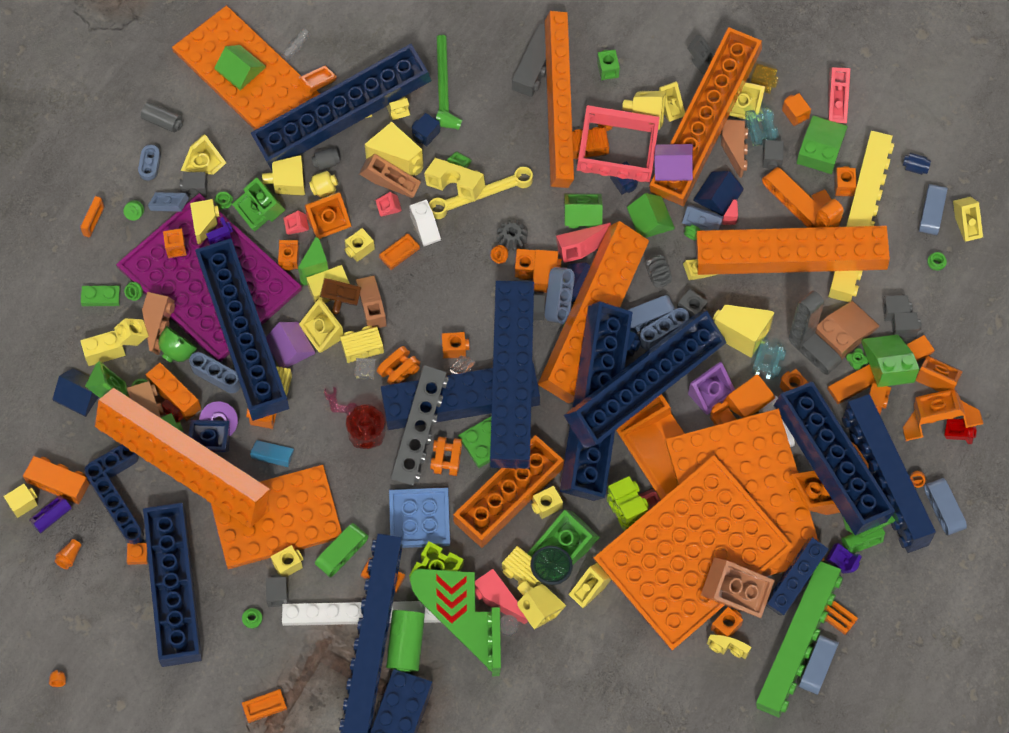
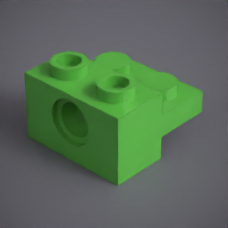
(267, 204)

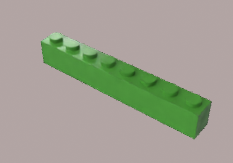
(798, 640)

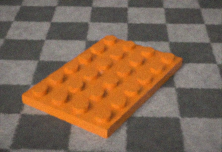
(296, 514)

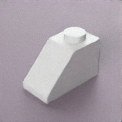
(424, 222)

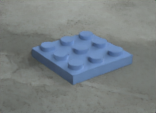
(420, 516)

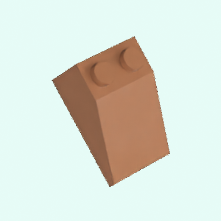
(846, 328)
(737, 587)

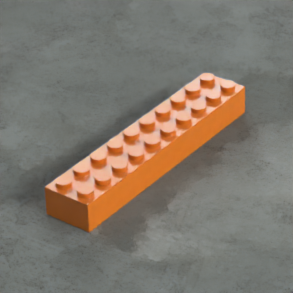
(711, 107)
(792, 250)
(605, 282)
(182, 457)

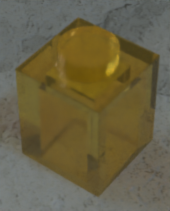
(766, 77)

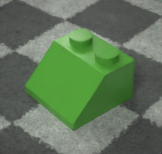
(583, 210)

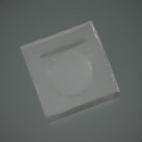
(462, 365)
(365, 368)

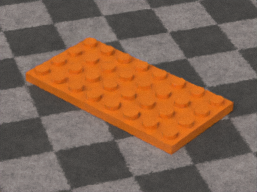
(263, 98)

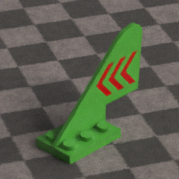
(452, 601)

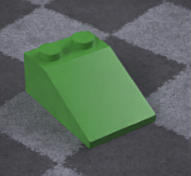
(821, 144)
(890, 360)
(569, 534)

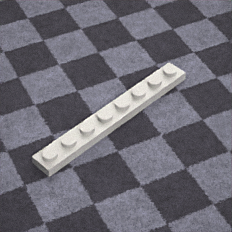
(341, 613)

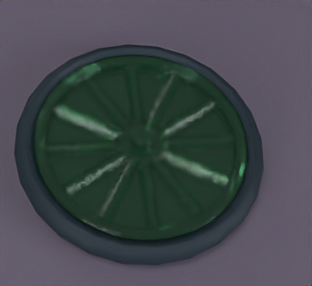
(551, 565)

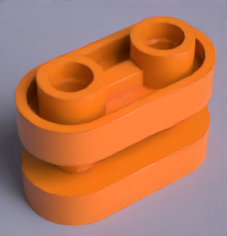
(409, 367)
(440, 447)

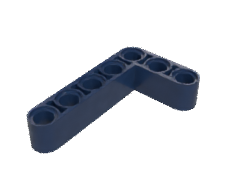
(111, 495)

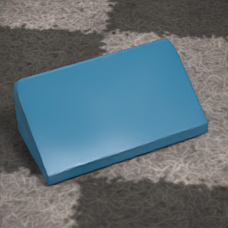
(272, 453)

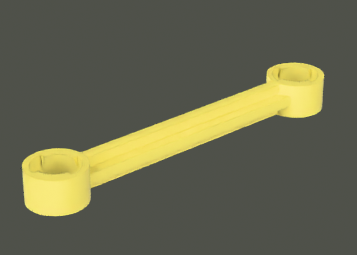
(489, 189)

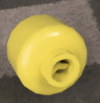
(323, 184)

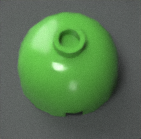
(174, 346)

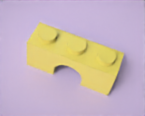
(442, 173)

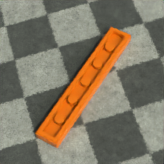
(864, 377)

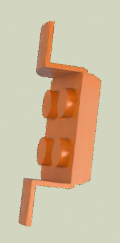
(938, 407)

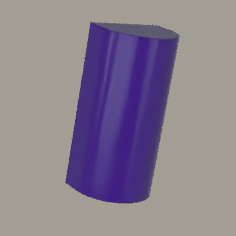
(50, 514)

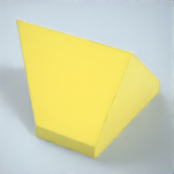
(203, 157)

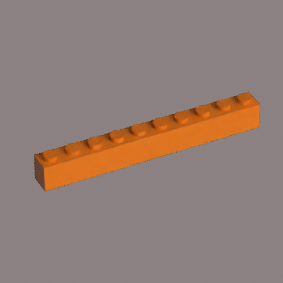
(559, 99)

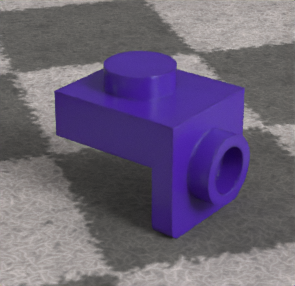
(220, 234)
(843, 559)

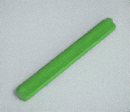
(442, 73)

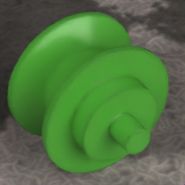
(133, 210)

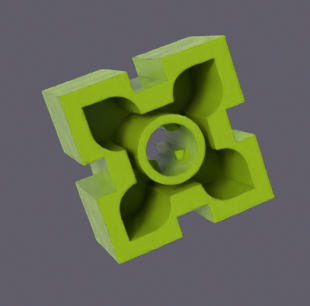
(626, 502)
(434, 558)

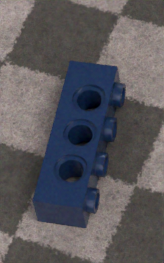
(796, 576)

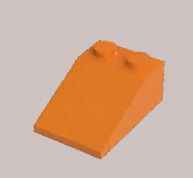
(813, 493)

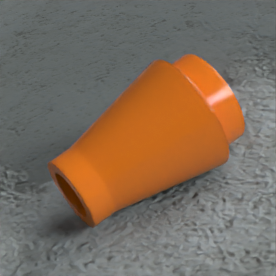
(68, 554)

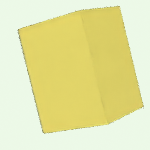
(749, 99)
(321, 326)

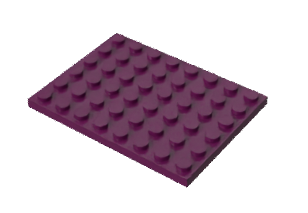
(184, 282)

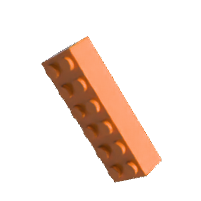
(507, 494)

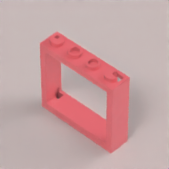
(624, 120)

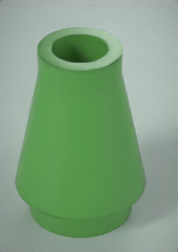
(448, 120)

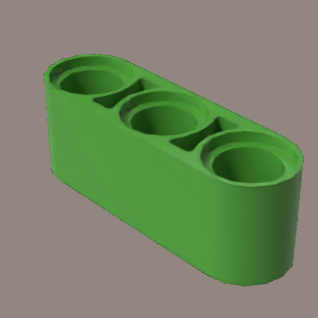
(341, 550)

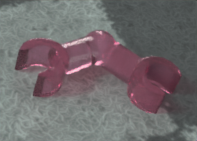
(333, 403)

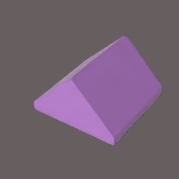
(674, 162)
(289, 344)
(711, 388)

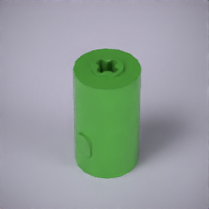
(405, 640)

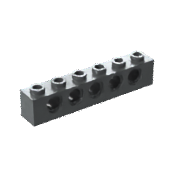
(399, 472)

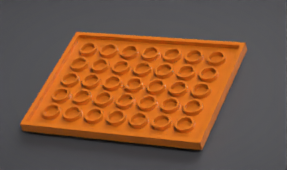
(761, 462)
(671, 548)

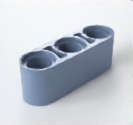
(933, 209)
(559, 294)
(650, 312)
(668, 321)
(210, 365)
(945, 506)
(818, 664)

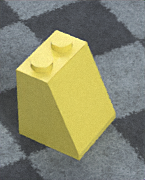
(397, 149)
(743, 327)

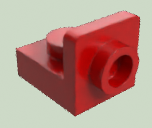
(957, 430)

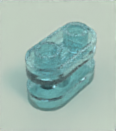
(769, 131)
(773, 369)

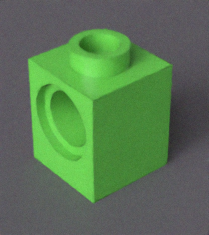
(608, 71)

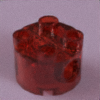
(365, 427)

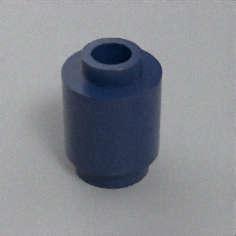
(916, 163)

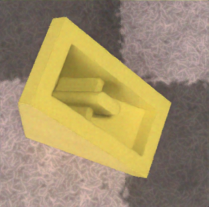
(673, 104)

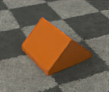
(327, 215)
(938, 375)
(750, 397)

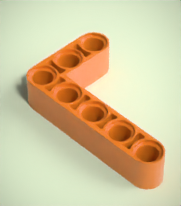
(801, 203)

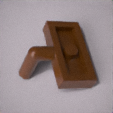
(339, 293)

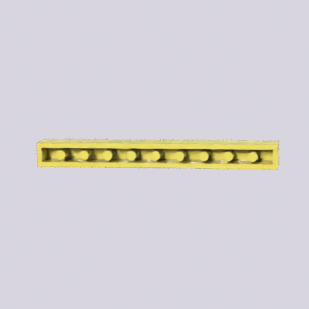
(864, 206)

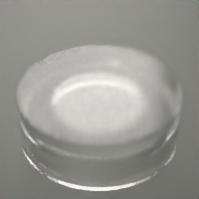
(508, 625)

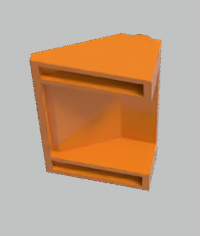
(645, 440)

